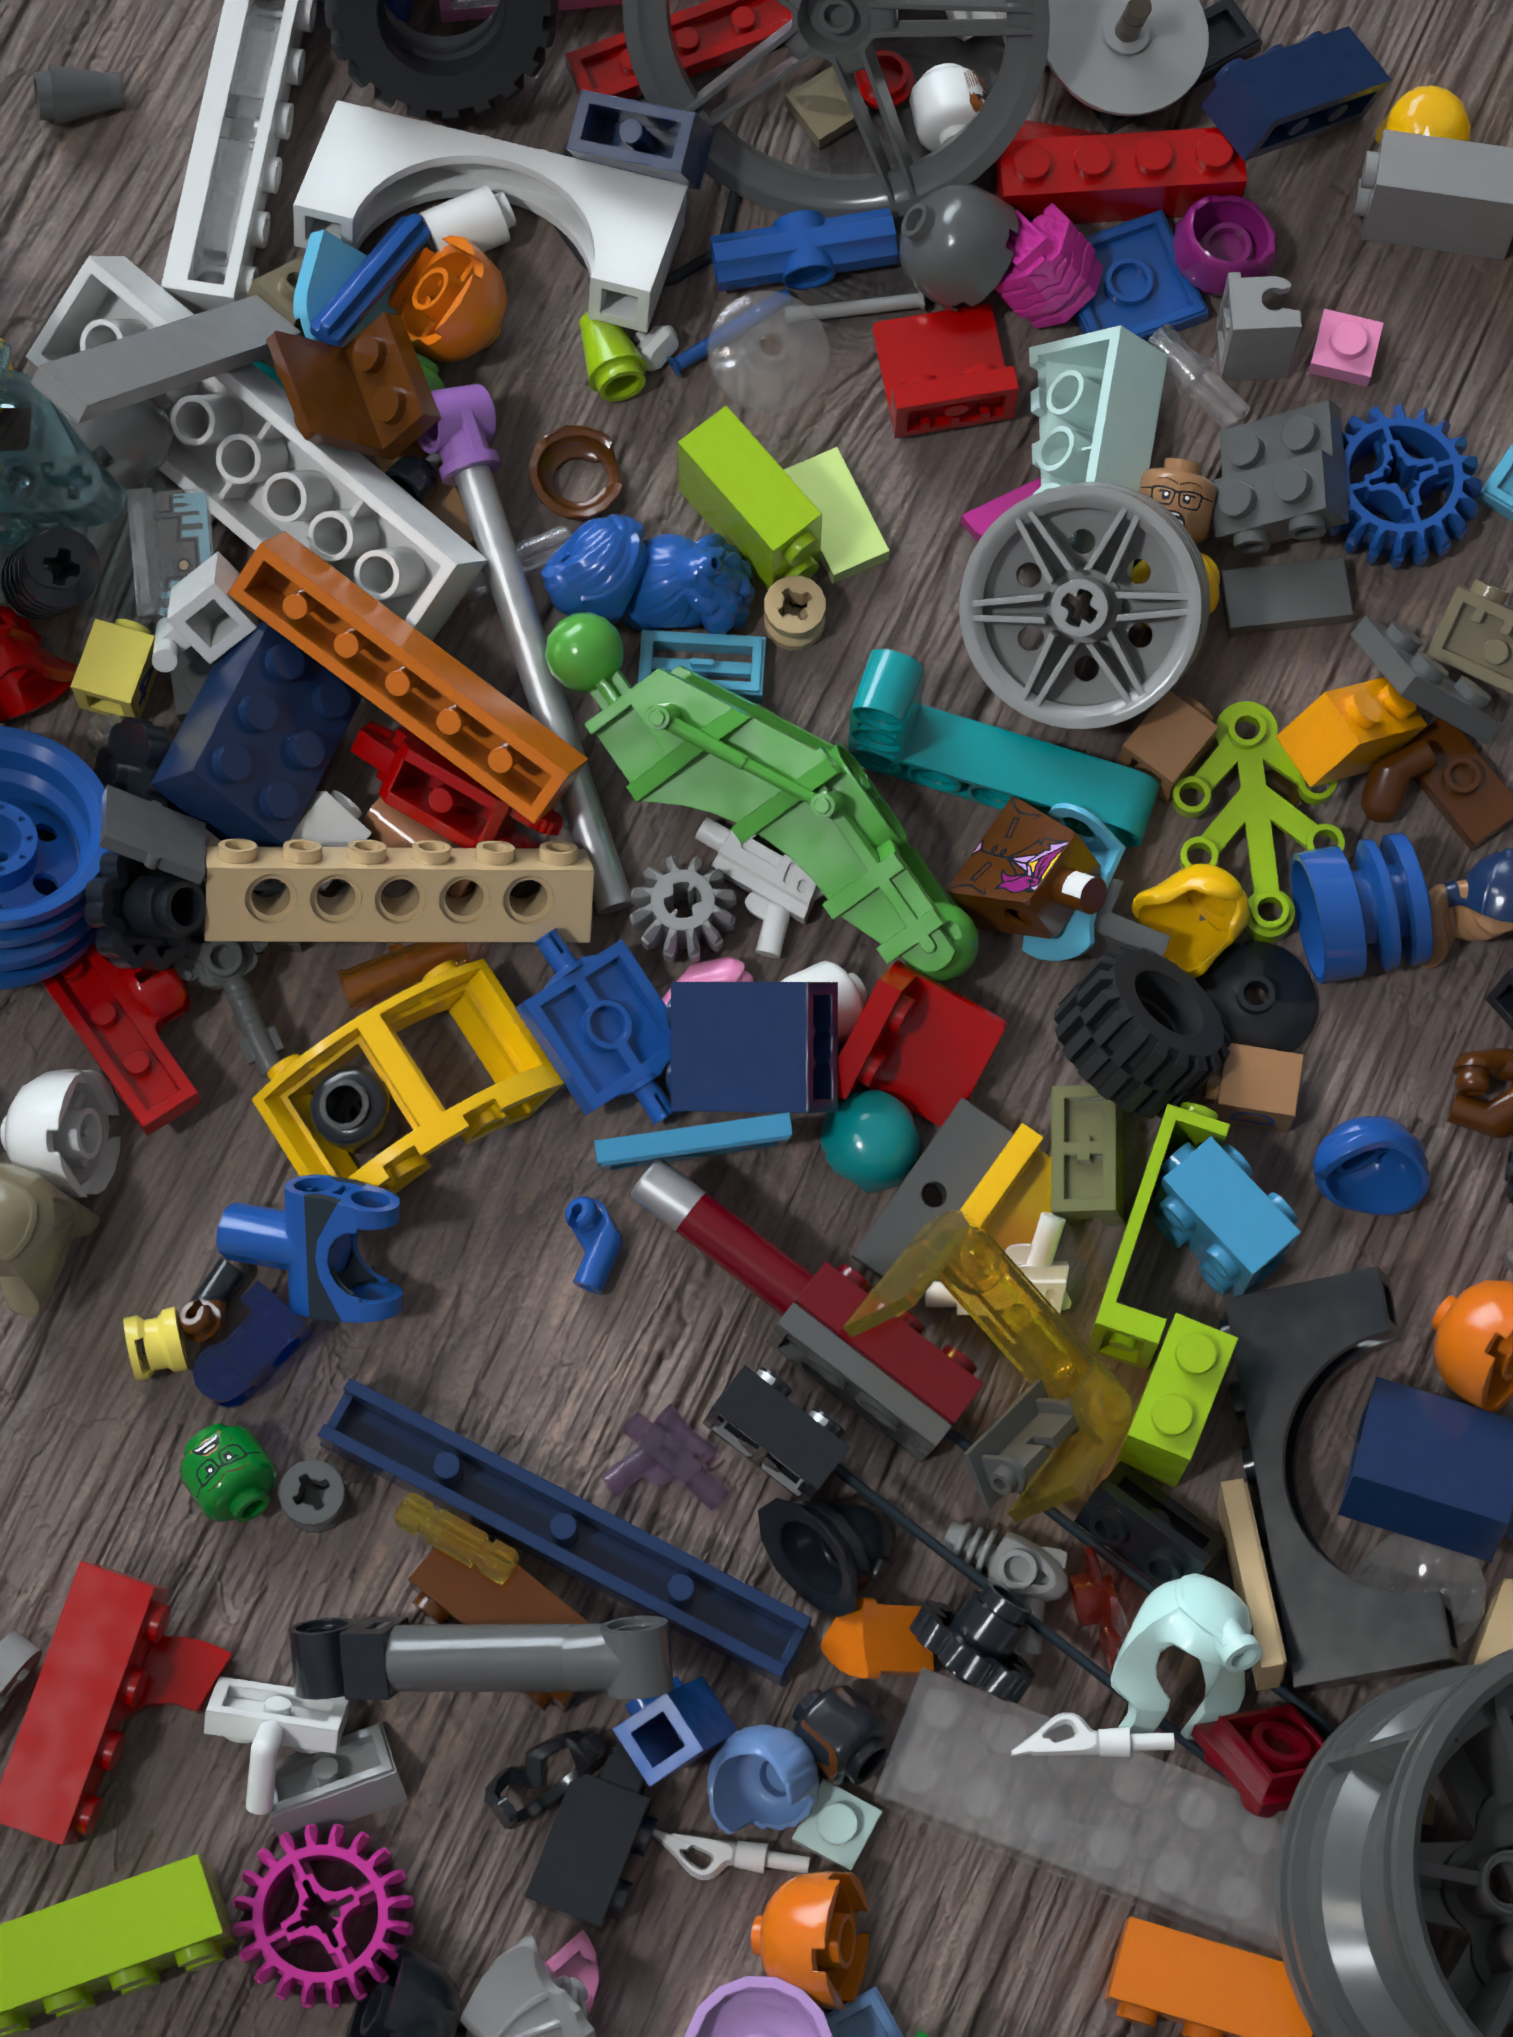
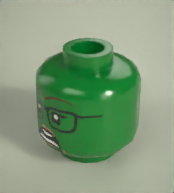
(228, 1473)

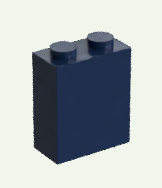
(753, 1047)
(1432, 1470)

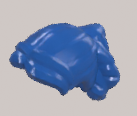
(691, 585)

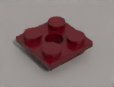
(1260, 1754)

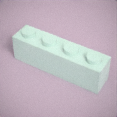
(1096, 411)

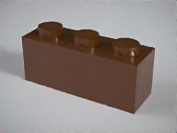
(467, 1597)

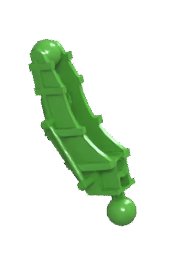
(809, 798)

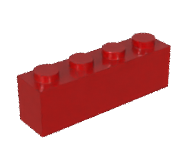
(80, 1704)

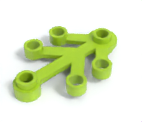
(1256, 808)

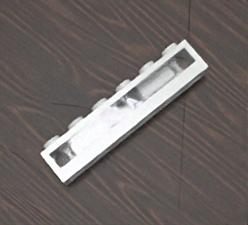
(236, 151)

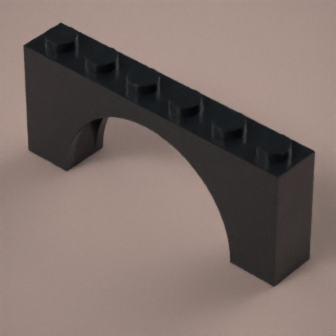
(1285, 1356)

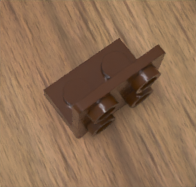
(357, 395)

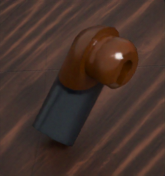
(206, 1311)

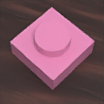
(1345, 347)

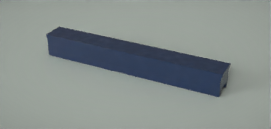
(567, 1532)

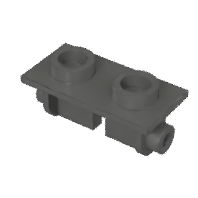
(1019, 1443)

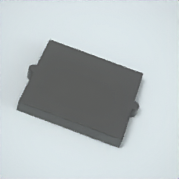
(153, 834)

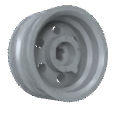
(1129, 677)

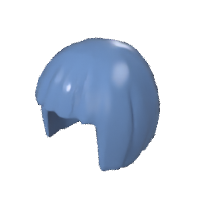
(762, 1780)

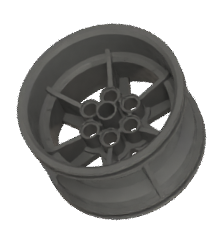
(1365, 1888)

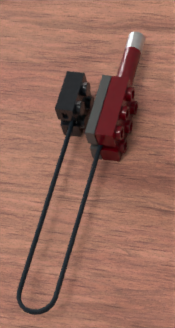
(881, 1374)

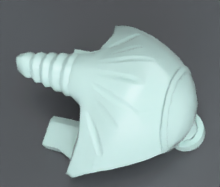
(1202, 1621)

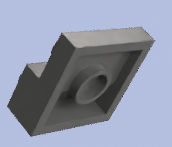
(1281, 479)

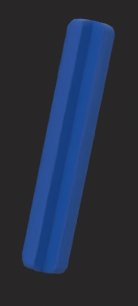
(370, 280)

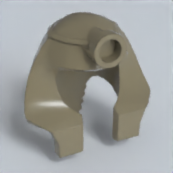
(35, 1236)

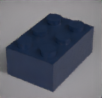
(257, 740)

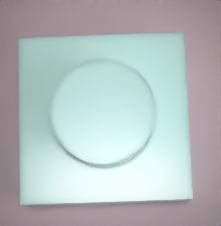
(837, 1826)

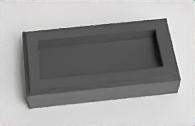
(1286, 596)

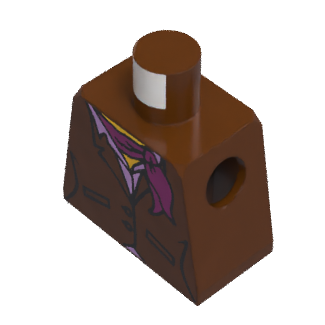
(1028, 875)

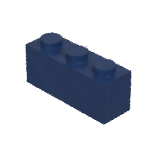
(1294, 92)

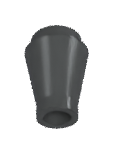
(74, 93)

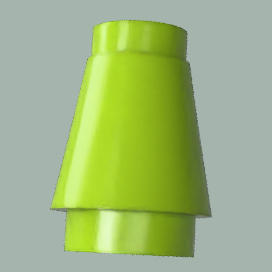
(611, 360)

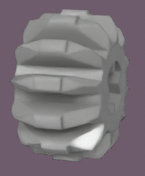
(704, 897)

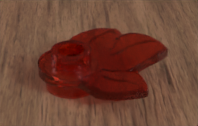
(1099, 1604)

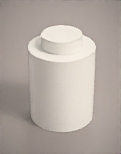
(474, 215)

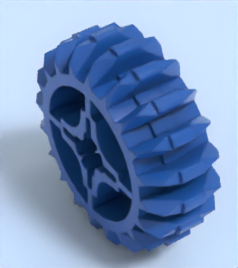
(1438, 468)

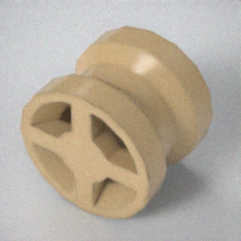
(791, 626)

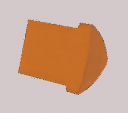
(876, 1642)

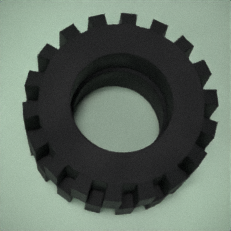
(1142, 1031)

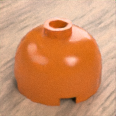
(451, 301)
(1477, 1344)
(812, 1937)

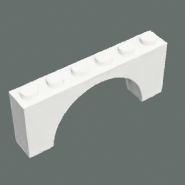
(385, 163)

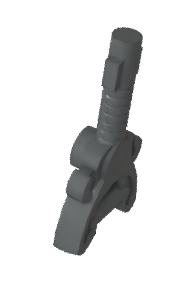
(227, 967)

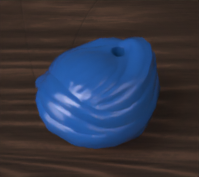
(597, 567)
(1372, 1166)

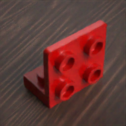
(944, 370)
(919, 1044)

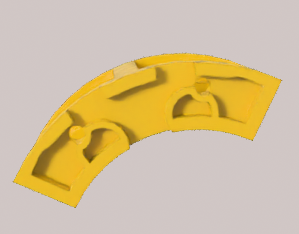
(491, 1026)

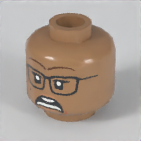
(1183, 494)

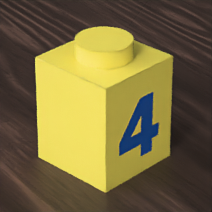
(116, 669)

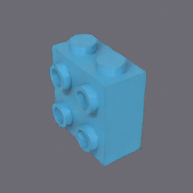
(1223, 1217)

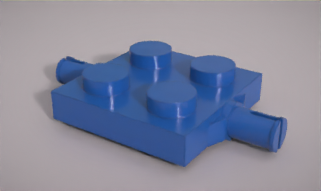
(601, 1026)

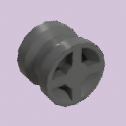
(320, 1507)

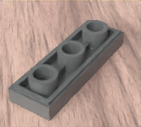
(951, 1163)

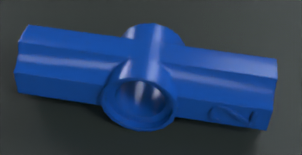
(804, 249)

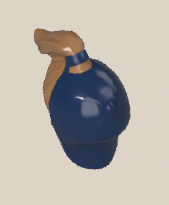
(1473, 907)

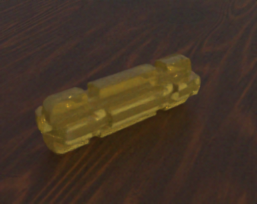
(456, 1537)

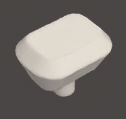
(656, 345)

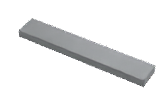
(160, 359)

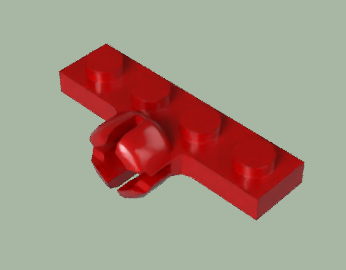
(119, 1024)

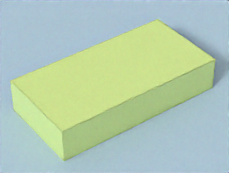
(848, 530)

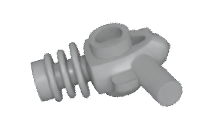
(1017, 1564)

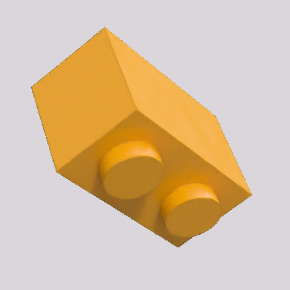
(1350, 731)

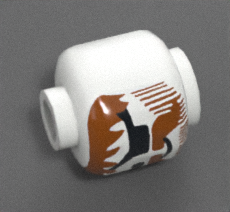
(945, 103)

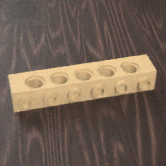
(418, 916)

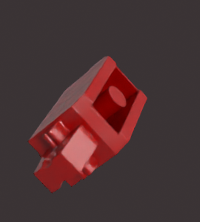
(440, 793)

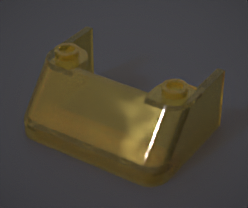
(1026, 1331)

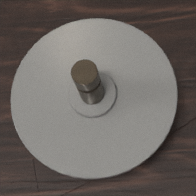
(1127, 52)

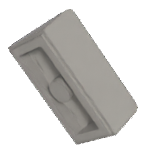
(337, 1786)

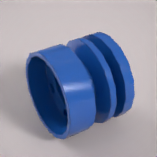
(1375, 905)

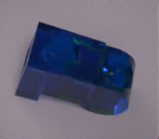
(253, 1353)

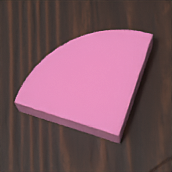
(579, 1961)

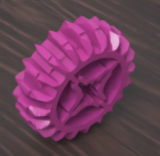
(293, 1929)

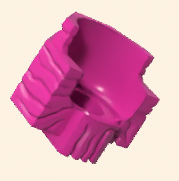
(1050, 269)

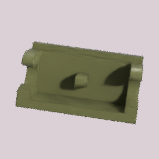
(1087, 1156)

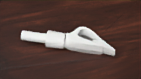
(1104, 1742)
(740, 1854)

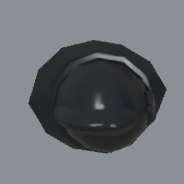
(828, 1548)

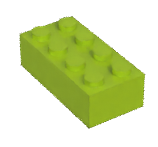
(111, 1941)

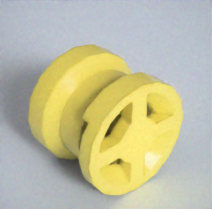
(162, 1342)

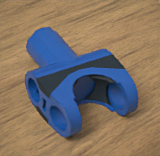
(319, 1246)

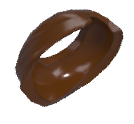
(569, 444)

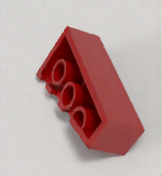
(1115, 175)

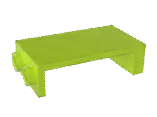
(1120, 1329)

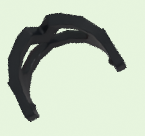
(585, 1752)

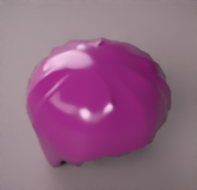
(1221, 238)

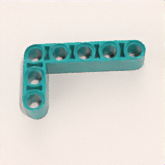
(982, 762)

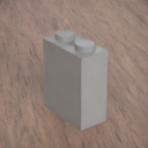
(1437, 194)

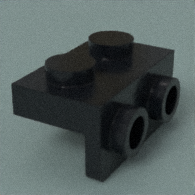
(1148, 1527)

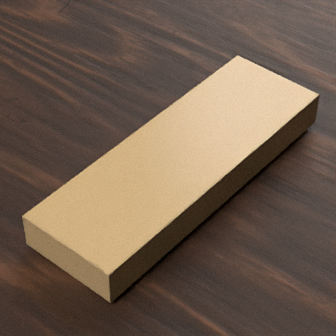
(1251, 1579)

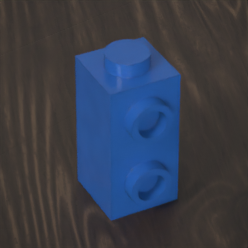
(674, 1729)

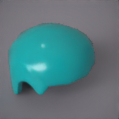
(871, 1140)

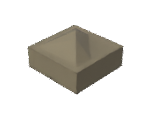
(821, 108)

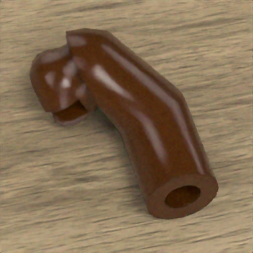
(1390, 778)
(1479, 1067)
(1488, 1118)

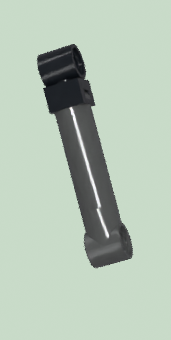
(389, 1656)

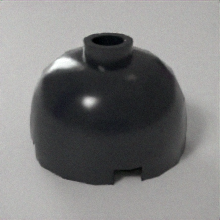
(414, 2002)

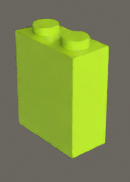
(749, 499)
(1176, 1400)

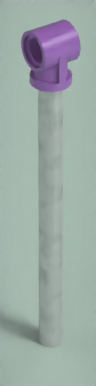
(468, 463)

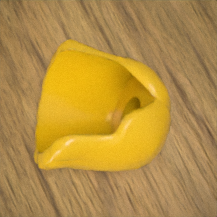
(1428, 112)
(1176, 907)

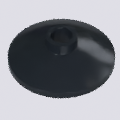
(1290, 993)

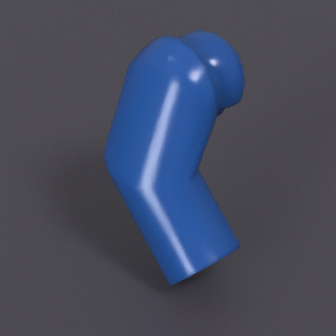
(599, 1239)

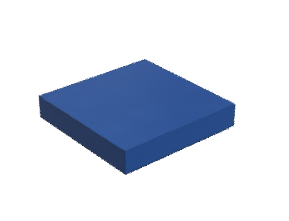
(1140, 281)

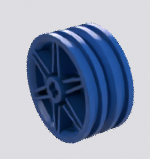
(40, 880)

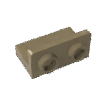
(1477, 634)

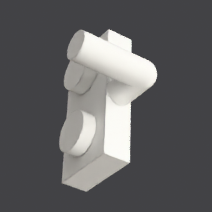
(271, 1718)

